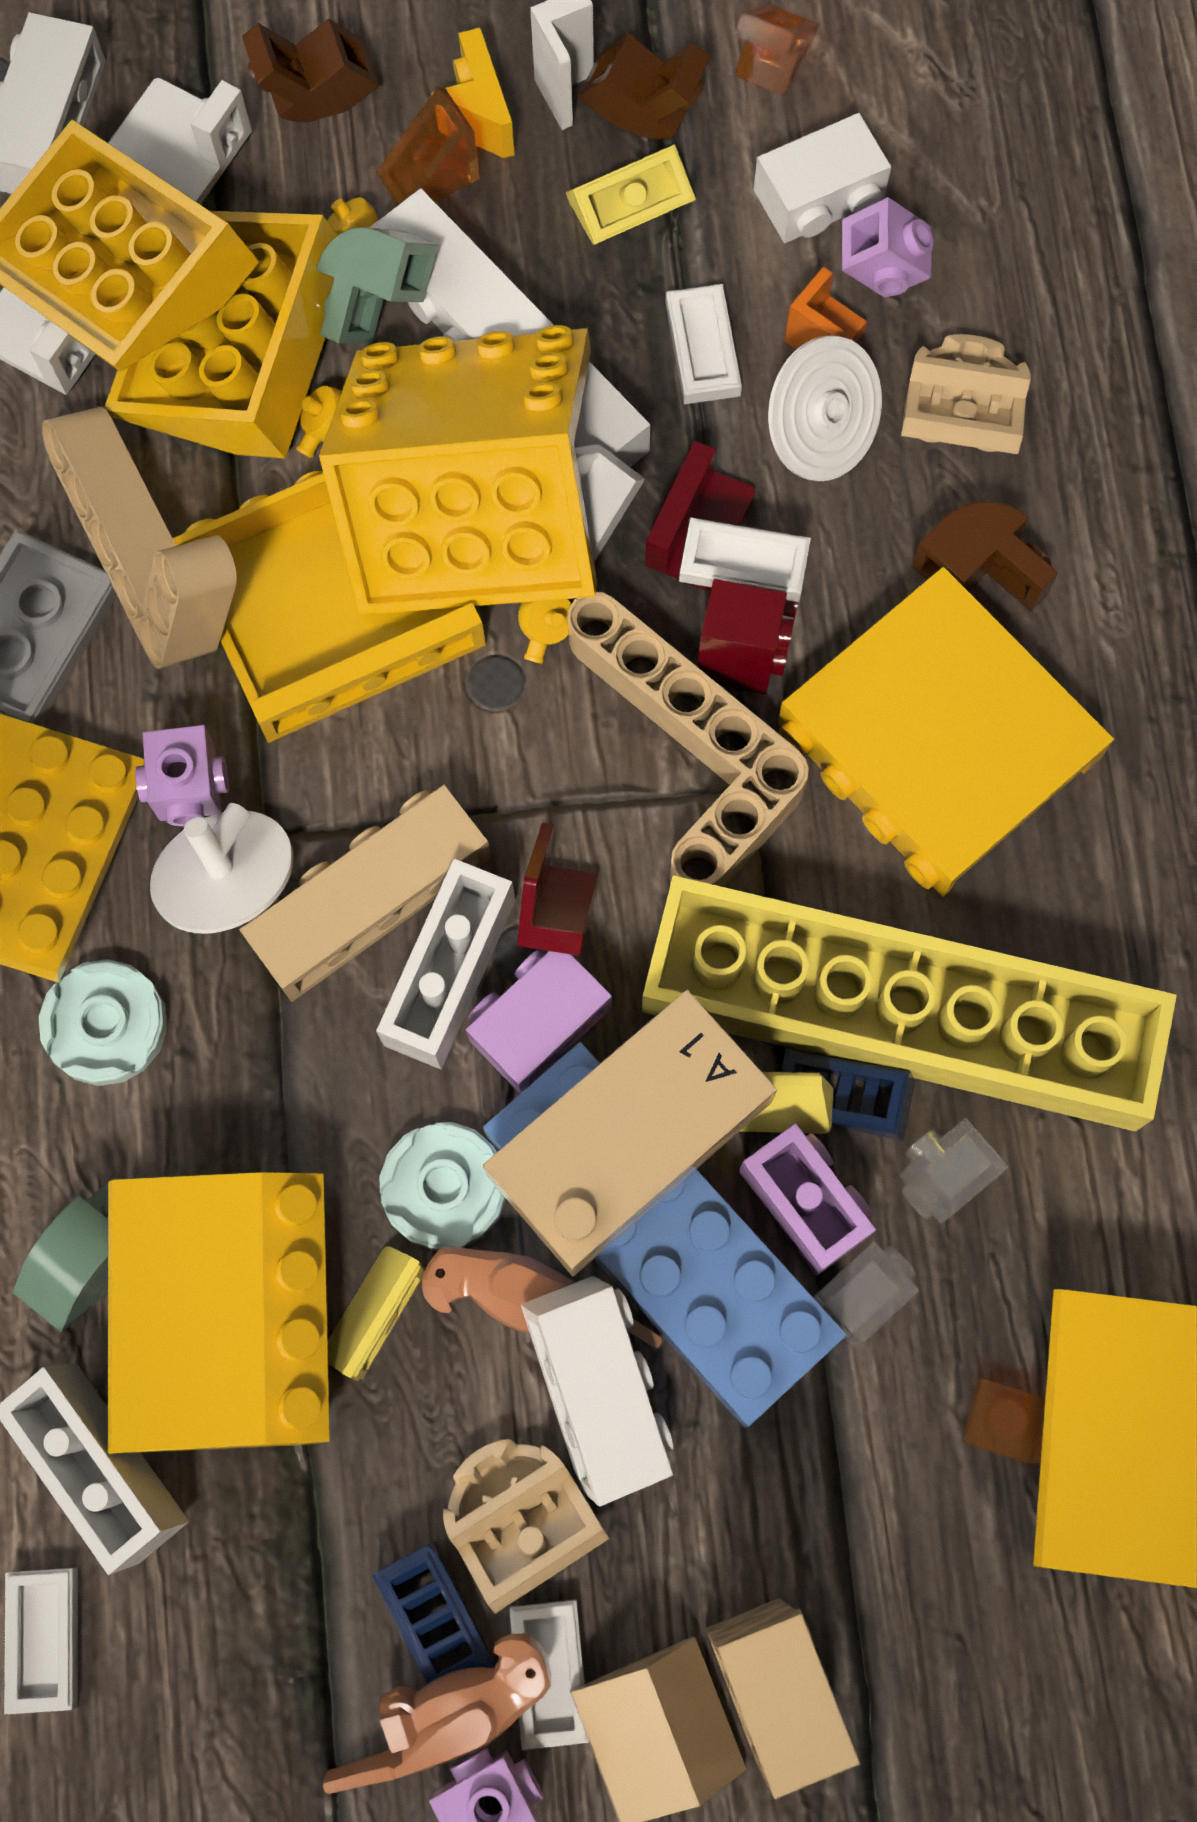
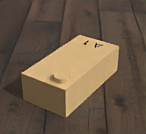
(629, 1132)
(782, 1696)

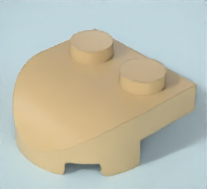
(967, 395)
(517, 1519)

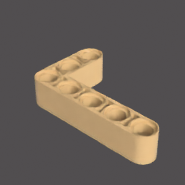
(168, 591)
(696, 732)

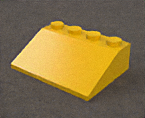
(115, 250)
(248, 366)
(217, 1312)
(1120, 1440)

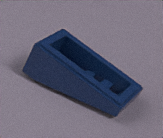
(875, 1076)
(399, 1607)

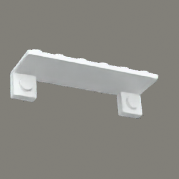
(179, 141)

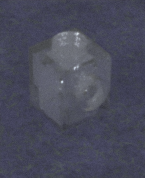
(949, 1170)

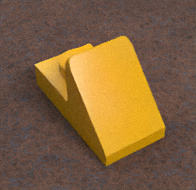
(480, 95)

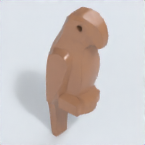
(498, 1285)
(451, 1715)

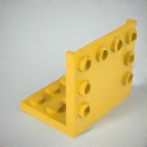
(462, 472)
(58, 833)

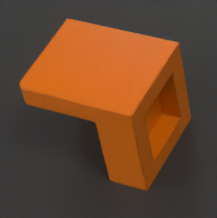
(819, 314)

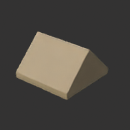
(659, 1733)

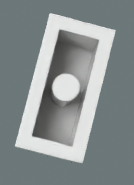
(821, 178)

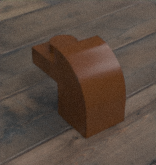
(316, 76)
(642, 91)
(985, 541)

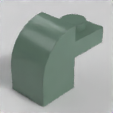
(366, 270)
(68, 1262)

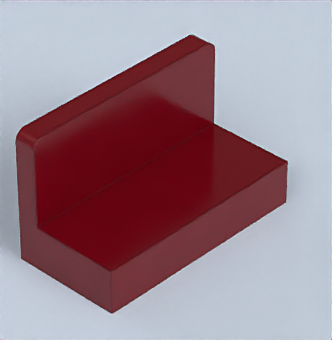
(695, 494)
(554, 901)

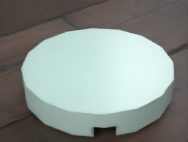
(103, 1022)
(439, 1188)

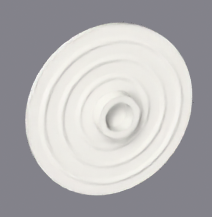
(825, 408)
(221, 871)

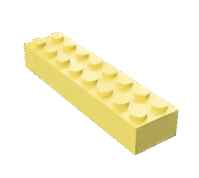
(913, 1003)

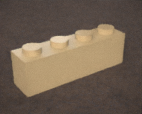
(364, 892)

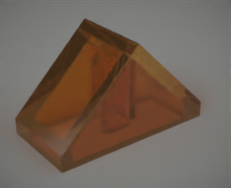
(432, 153)

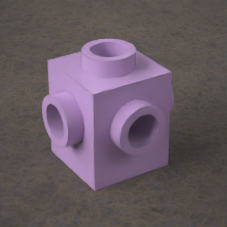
(886, 248)
(181, 774)
(488, 1776)

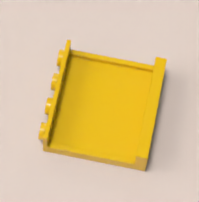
(297, 621)
(941, 731)

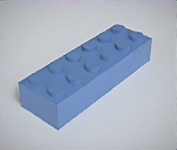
(700, 1275)

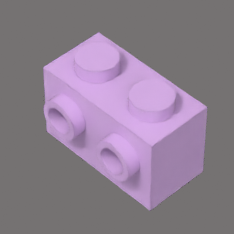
(537, 1017)
(807, 1198)

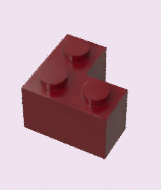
(745, 635)

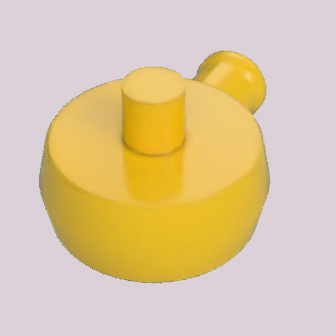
(352, 214)
(316, 418)
(544, 625)

